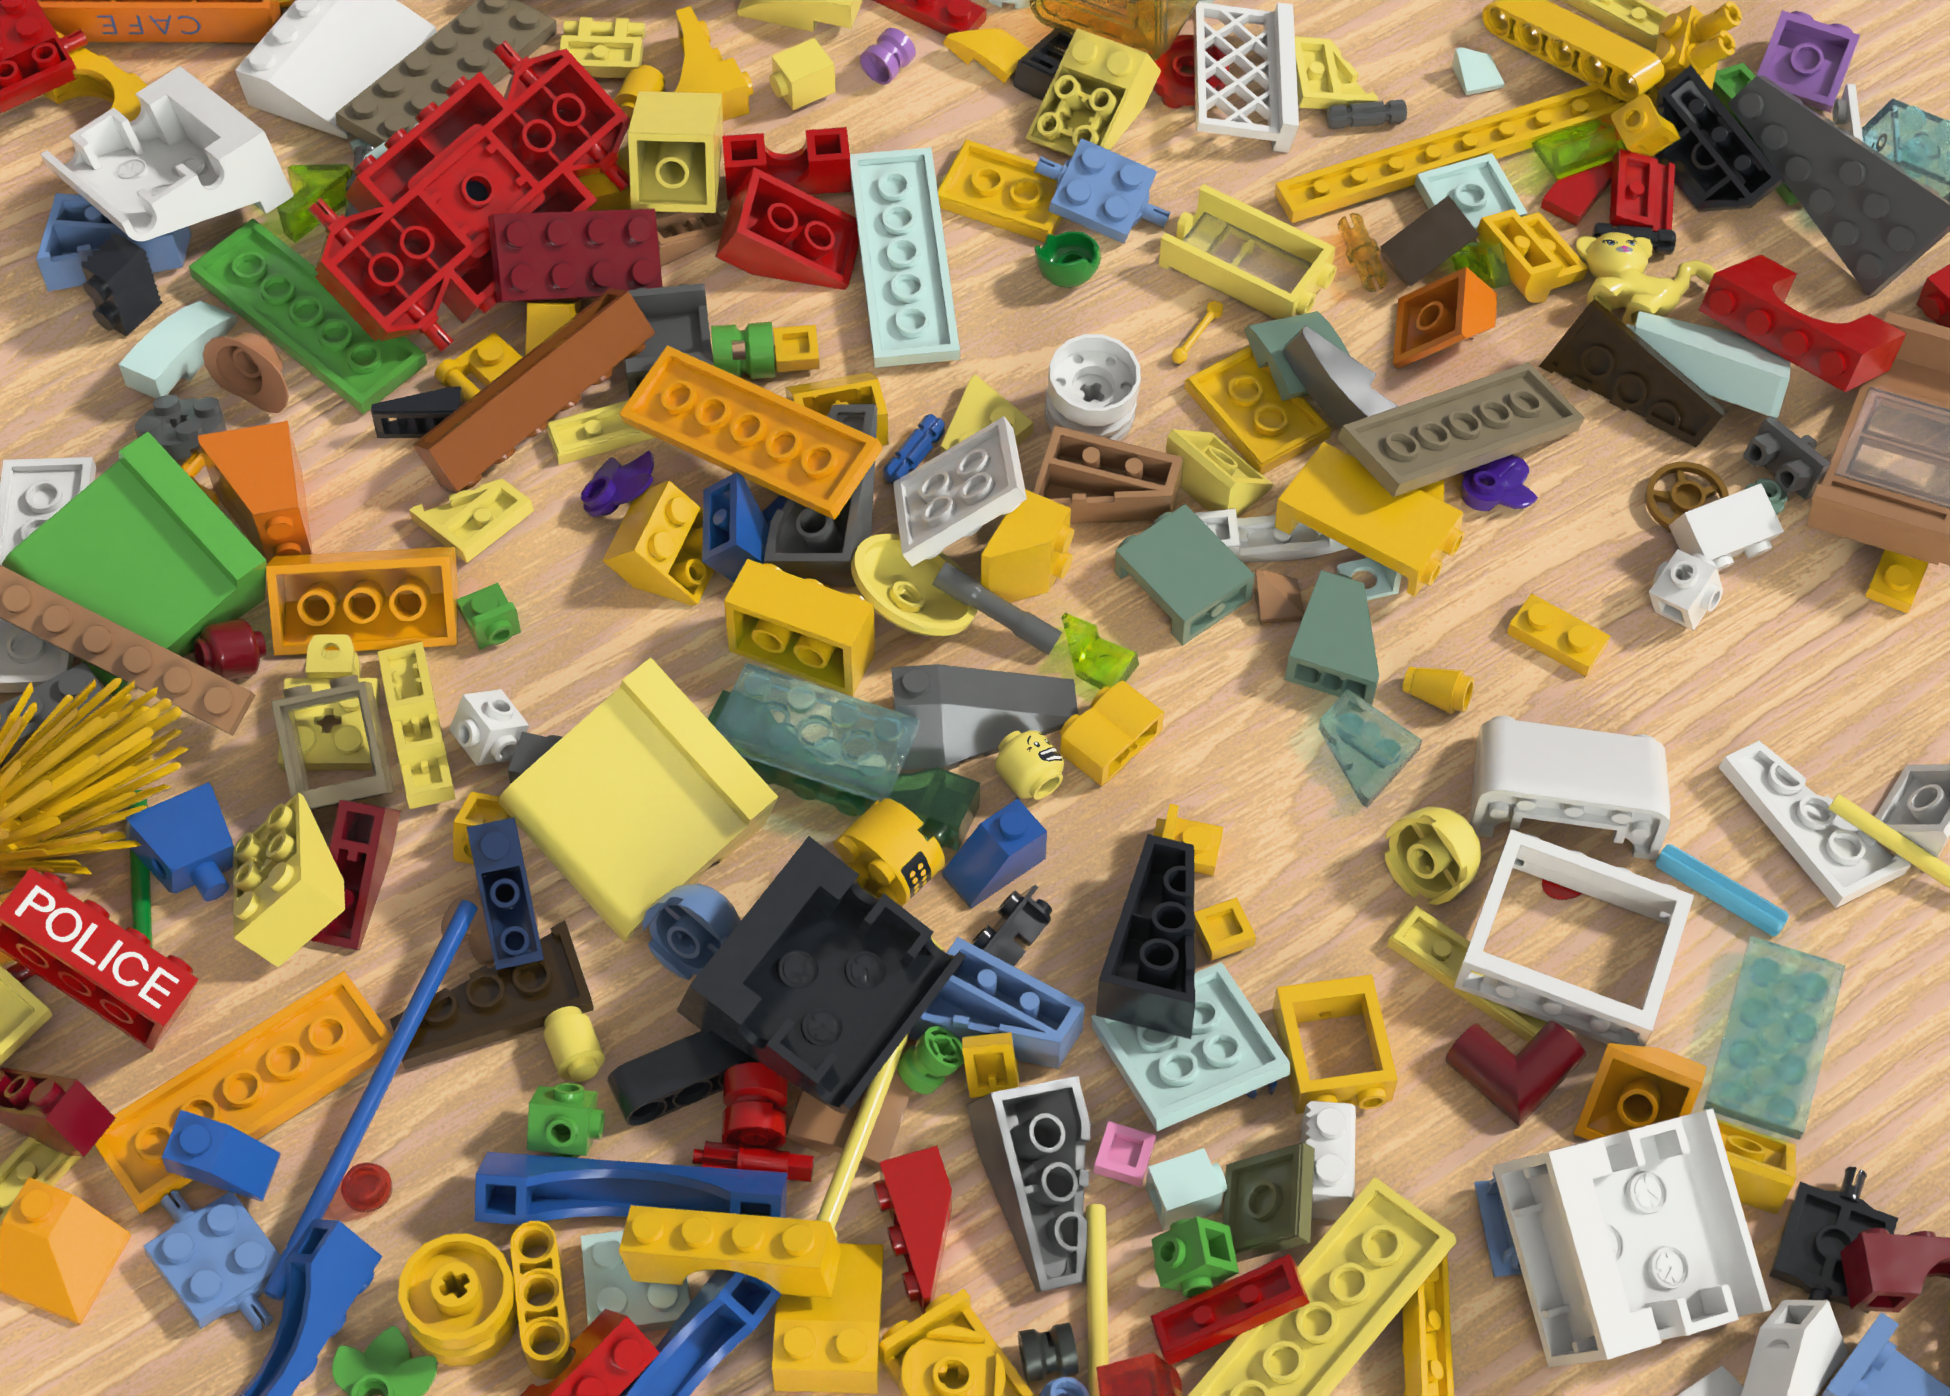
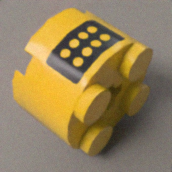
(890, 851)

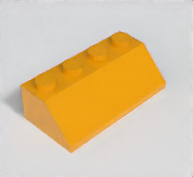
(369, 595)

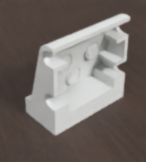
(175, 162)
(1631, 1239)

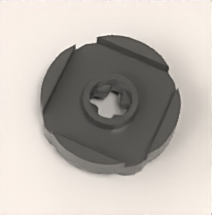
(179, 423)

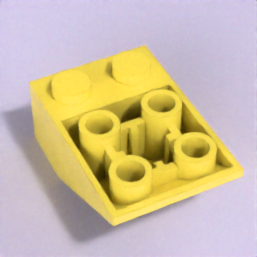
(1093, 94)
(284, 883)

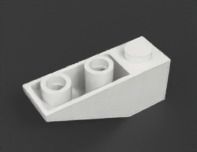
(1795, 1350)

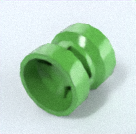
(937, 1054)

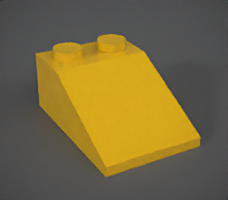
(833, 1340)

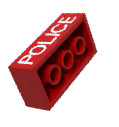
(94, 958)

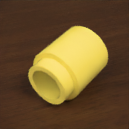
(573, 1044)

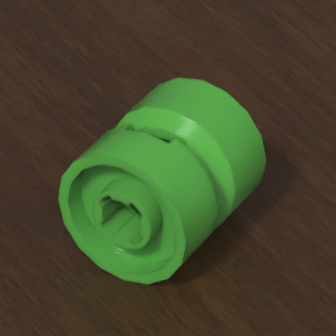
(758, 349)

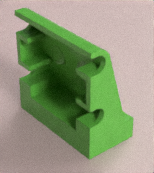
(146, 553)

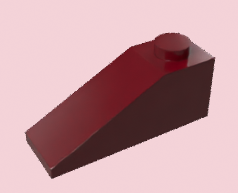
(362, 851)

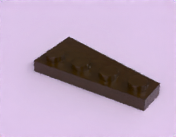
(1622, 367)
(500, 1002)

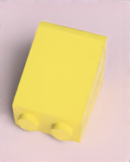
(675, 151)

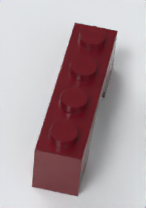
(1890, 1269)

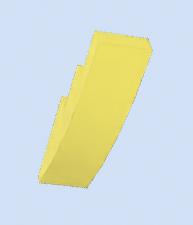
(416, 725)

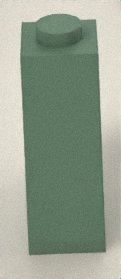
(1335, 640)

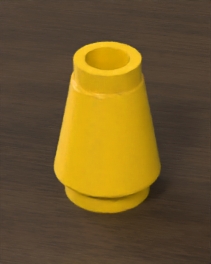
(1440, 687)

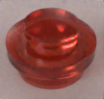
(366, 1187)

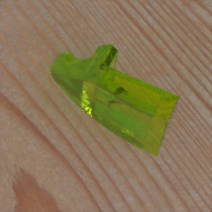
(1485, 261)
(1095, 658)

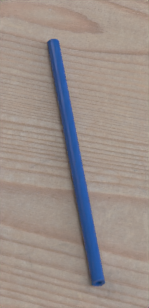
(375, 1089)

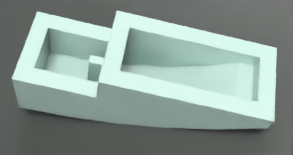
(174, 348)

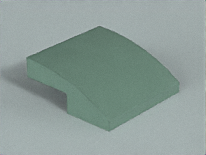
(1269, 339)

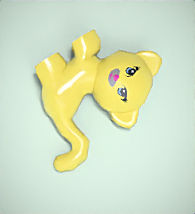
(1620, 280)

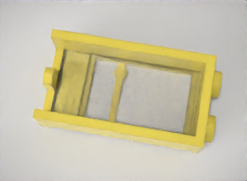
(1249, 255)

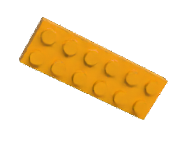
(751, 432)
(249, 1083)

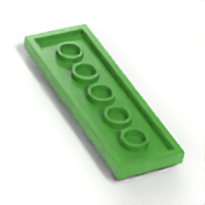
(288, 305)

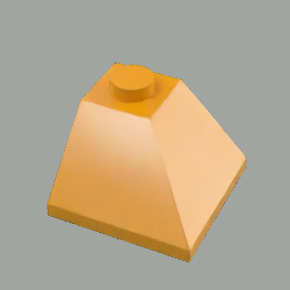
(1638, 1089)
(57, 1250)

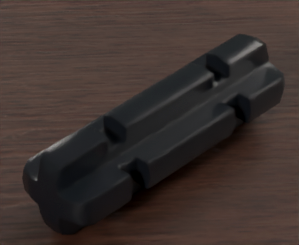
(1662, 240)

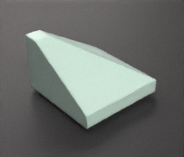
(1476, 71)

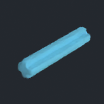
(1722, 890)

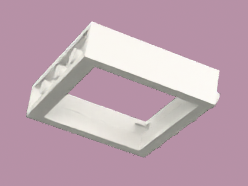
(1556, 999)

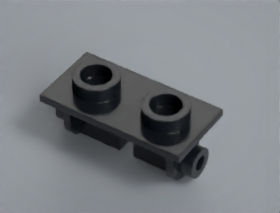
(1019, 918)

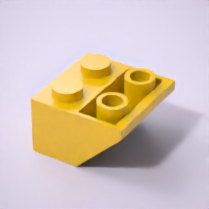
(850, 389)
(662, 545)

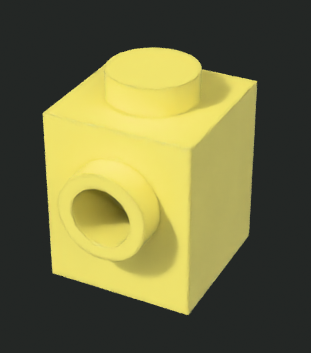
(802, 74)

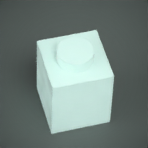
(1185, 1187)

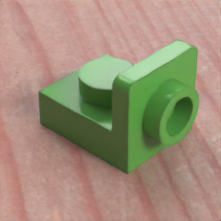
(489, 616)

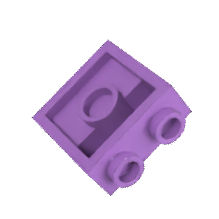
(1809, 58)

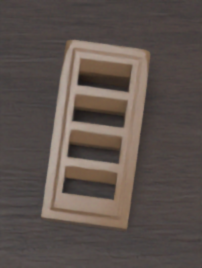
(682, 241)

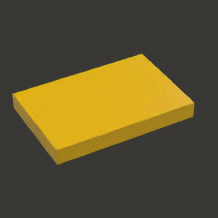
(999, 191)
(1251, 414)

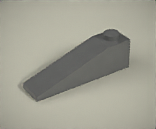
(814, 544)
(974, 710)
(1035, 1161)

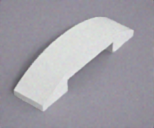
(1259, 541)

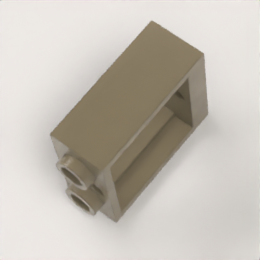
(303, 698)

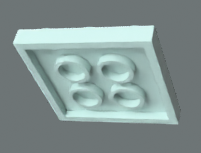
(1184, 1076)

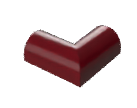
(1520, 1081)

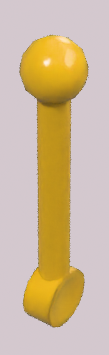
(1213, 311)

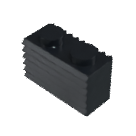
(120, 285)

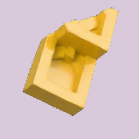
(990, 47)

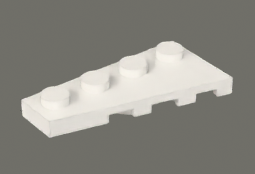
(1827, 847)

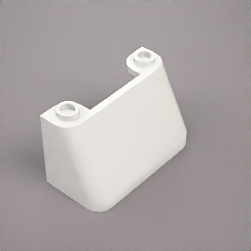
(1572, 780)

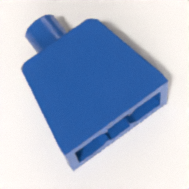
(185, 842)

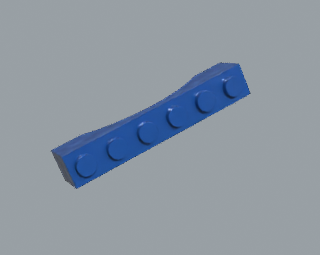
(548, 1188)
(321, 1283)
(705, 1334)

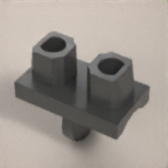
(1788, 457)

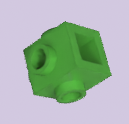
(564, 1120)
(1194, 1256)

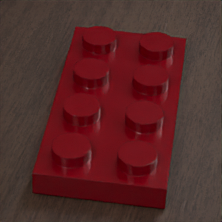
(573, 254)

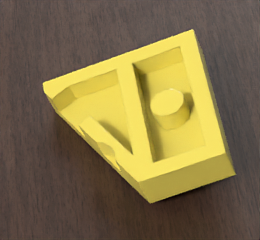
(1325, 76)

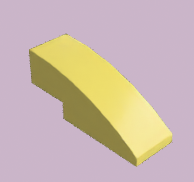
(801, 13)

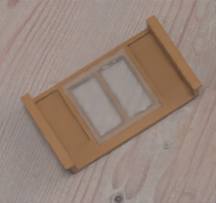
(1894, 454)

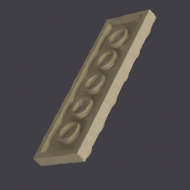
(454, 51)
(1460, 429)

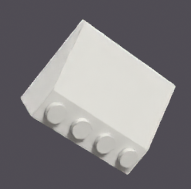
(327, 56)

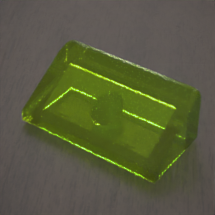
(1579, 147)

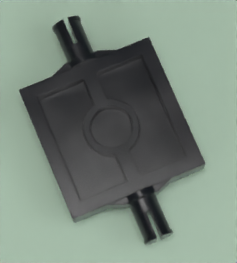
(1817, 1232)

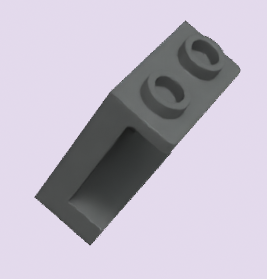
(679, 321)

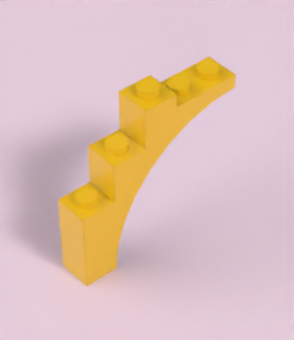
(701, 73)

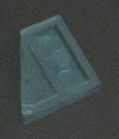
(1366, 745)

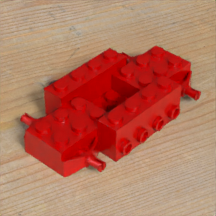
(419, 228)

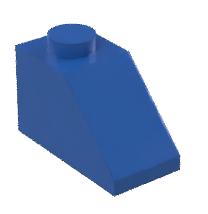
(732, 527)
(997, 853)
(219, 1156)

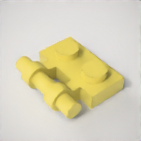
(605, 46)

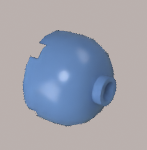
(689, 927)

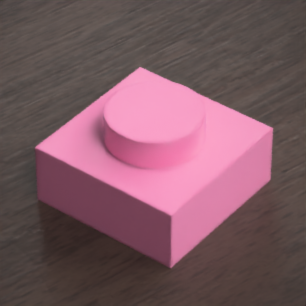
(1124, 1154)

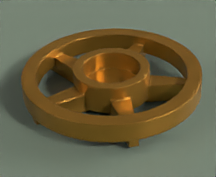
(1685, 493)

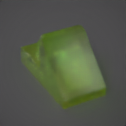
(309, 185)

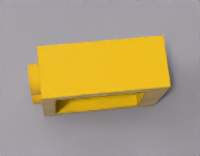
(1328, 1001)

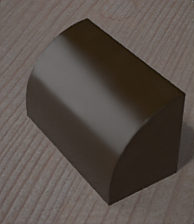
(1428, 241)

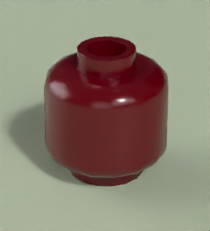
(230, 649)

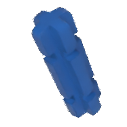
(914, 448)

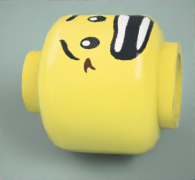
(1029, 764)

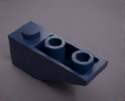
(505, 893)

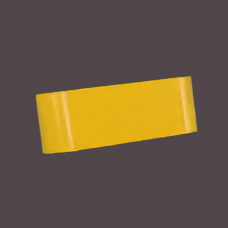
(536, 1277)

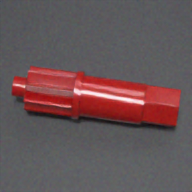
(748, 1158)

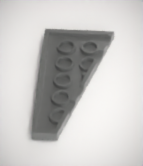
(1855, 195)

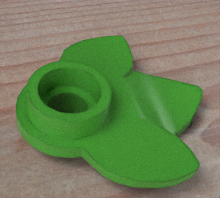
(383, 1368)

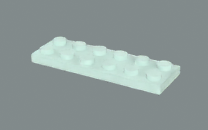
(903, 258)

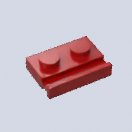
(1641, 191)

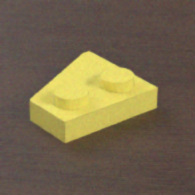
(980, 408)
(474, 517)

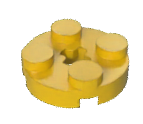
(952, 1349)

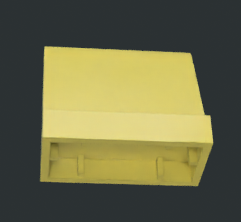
(638, 799)

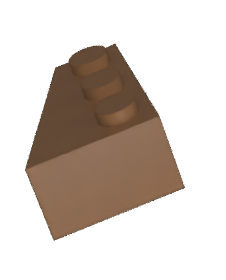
(1107, 478)

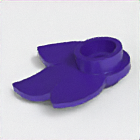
(617, 484)
(1498, 484)

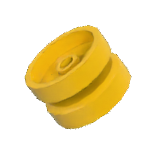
(458, 1299)

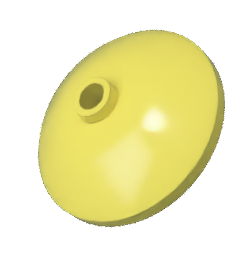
(906, 592)

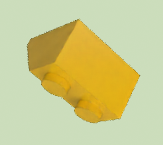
(1028, 550)

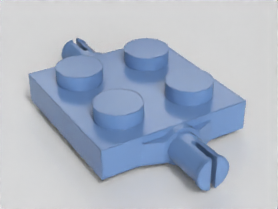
(1102, 191)
(214, 1259)

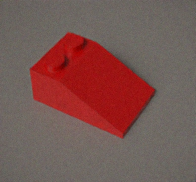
(787, 234)

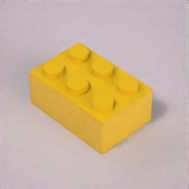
(800, 626)

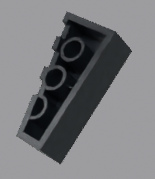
(1152, 950)

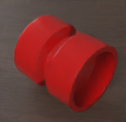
(754, 1106)

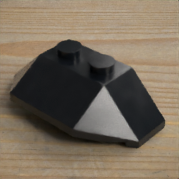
(1714, 156)

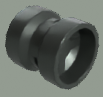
(1048, 1352)

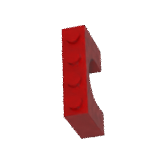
(1752, 303)

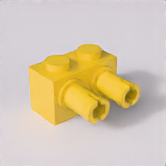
(1696, 41)

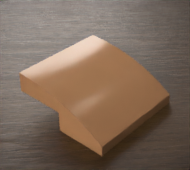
(828, 1130)

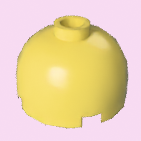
(1433, 853)

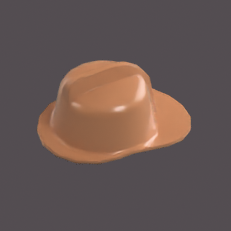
(249, 369)

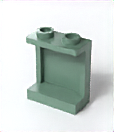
(1186, 572)

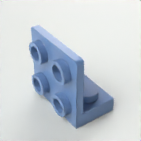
(1881, 1370)

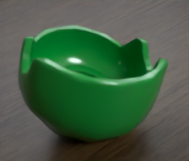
(1068, 258)

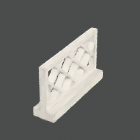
(1279, 68)

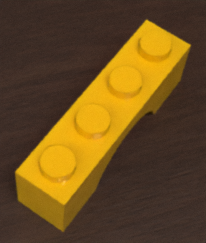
(102, 79)
(783, 1252)

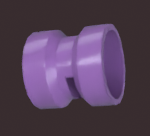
(885, 58)

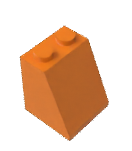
(261, 486)

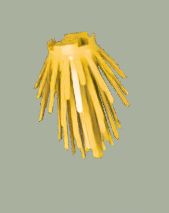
(73, 782)

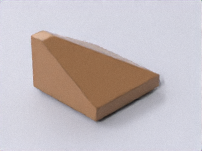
(1277, 597)

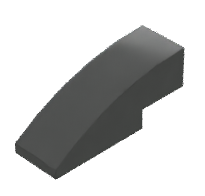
(1334, 378)

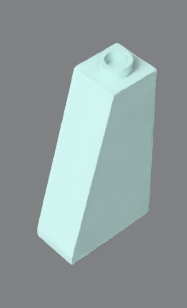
(1719, 361)

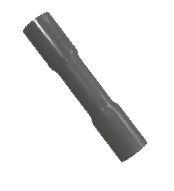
(1021, 623)

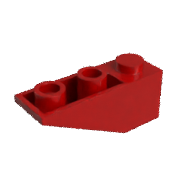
(920, 1206)

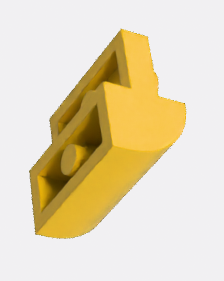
(1533, 253)

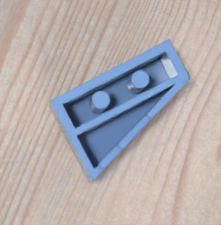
(79, 228)
(998, 998)

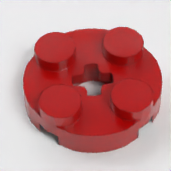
(1179, 87)

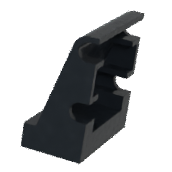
(820, 979)

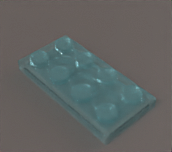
(816, 732)
(1775, 1038)

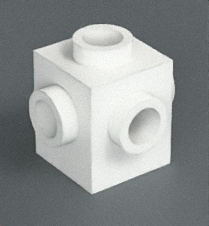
(1686, 588)
(488, 726)

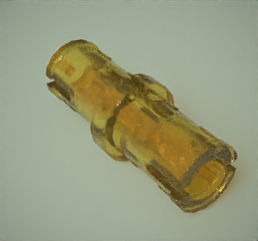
(1362, 252)

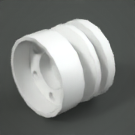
(1093, 386)

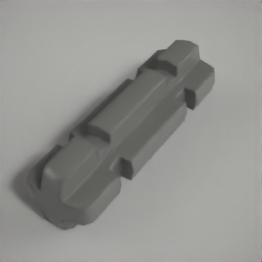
(1366, 114)

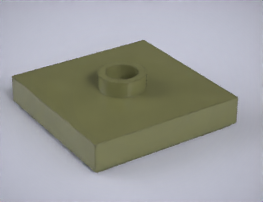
(1270, 1201)

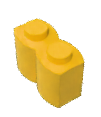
(1110, 732)

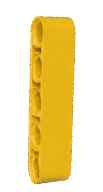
(1575, 46)

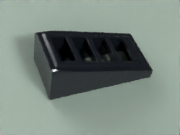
(1041, 63)
(415, 413)

